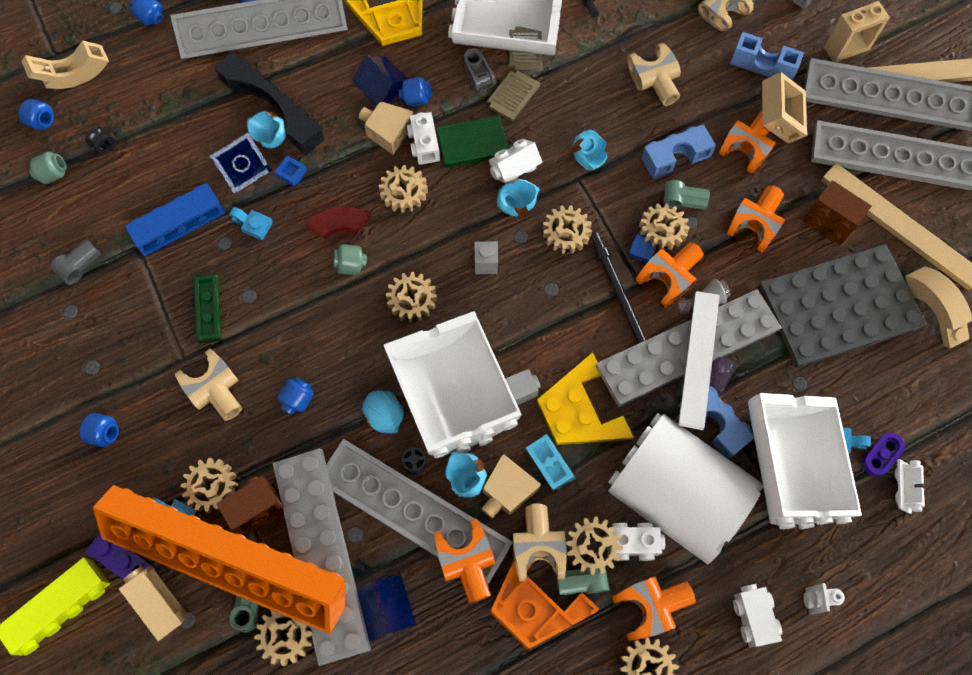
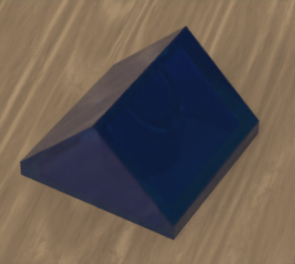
(379, 78)
(240, 162)
(385, 607)

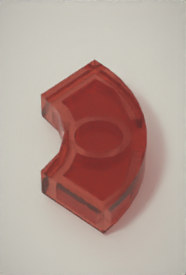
(338, 220)

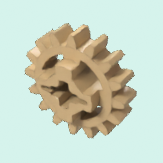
(412, 183)
(664, 226)
(567, 229)
(419, 289)
(204, 476)
(582, 549)
(276, 645)
(643, 656)

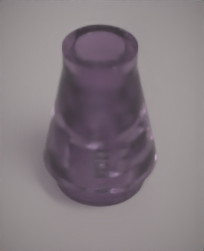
(721, 373)

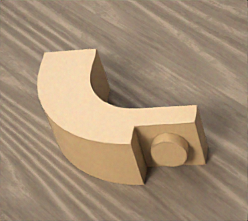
(71, 71)
(945, 301)

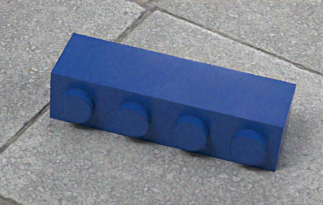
(175, 219)

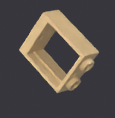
(856, 31)
(784, 108)
(153, 601)

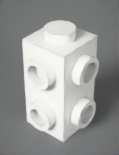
(425, 139)
(515, 161)
(638, 541)
(757, 616)

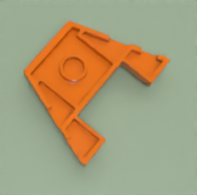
(532, 614)

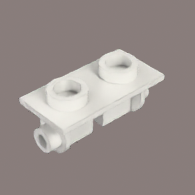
(907, 475)
(819, 598)

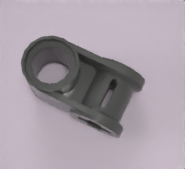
(478, 73)

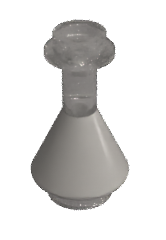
(714, 287)

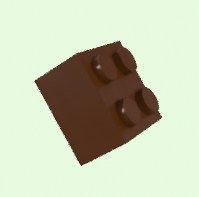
(837, 212)
(251, 506)

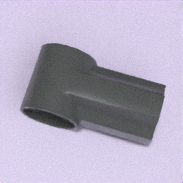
(71, 266)

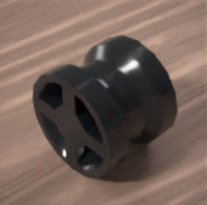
(102, 142)
(413, 456)

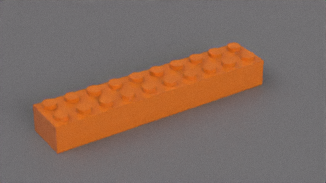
(222, 558)

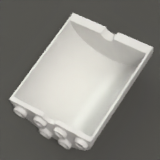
(489, 21)
(453, 385)
(803, 460)
(685, 488)

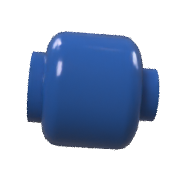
(147, 11)
(415, 92)
(36, 114)
(295, 395)
(98, 430)

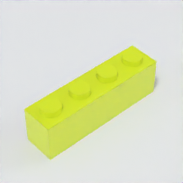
(52, 607)

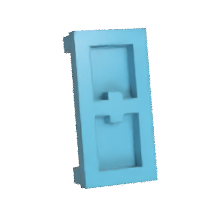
(550, 462)

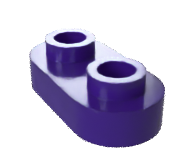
(882, 456)

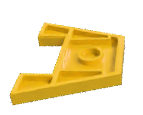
(390, 21)
(572, 414)

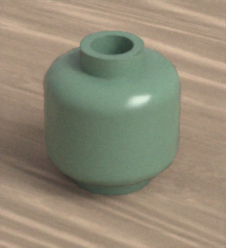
(47, 167)
(349, 259)

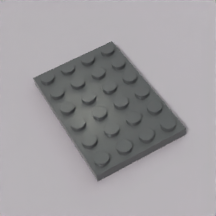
(842, 305)

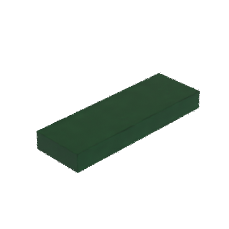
(207, 309)

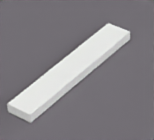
(699, 361)

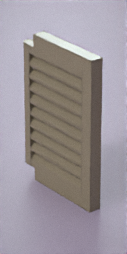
(525, 60)
(512, 94)

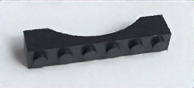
(242, 78)

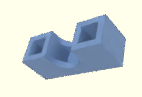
(752, 57)
(693, 143)
(733, 432)

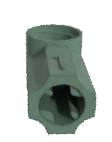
(682, 196)
(579, 581)
(243, 606)

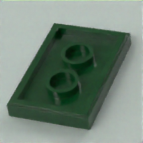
(471, 141)

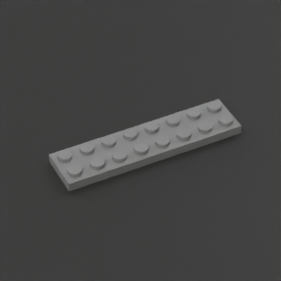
(255, 25)
(889, 94)
(892, 155)
(665, 355)
(405, 504)
(319, 539)

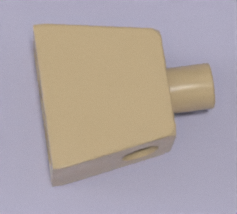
(386, 125)
(508, 488)

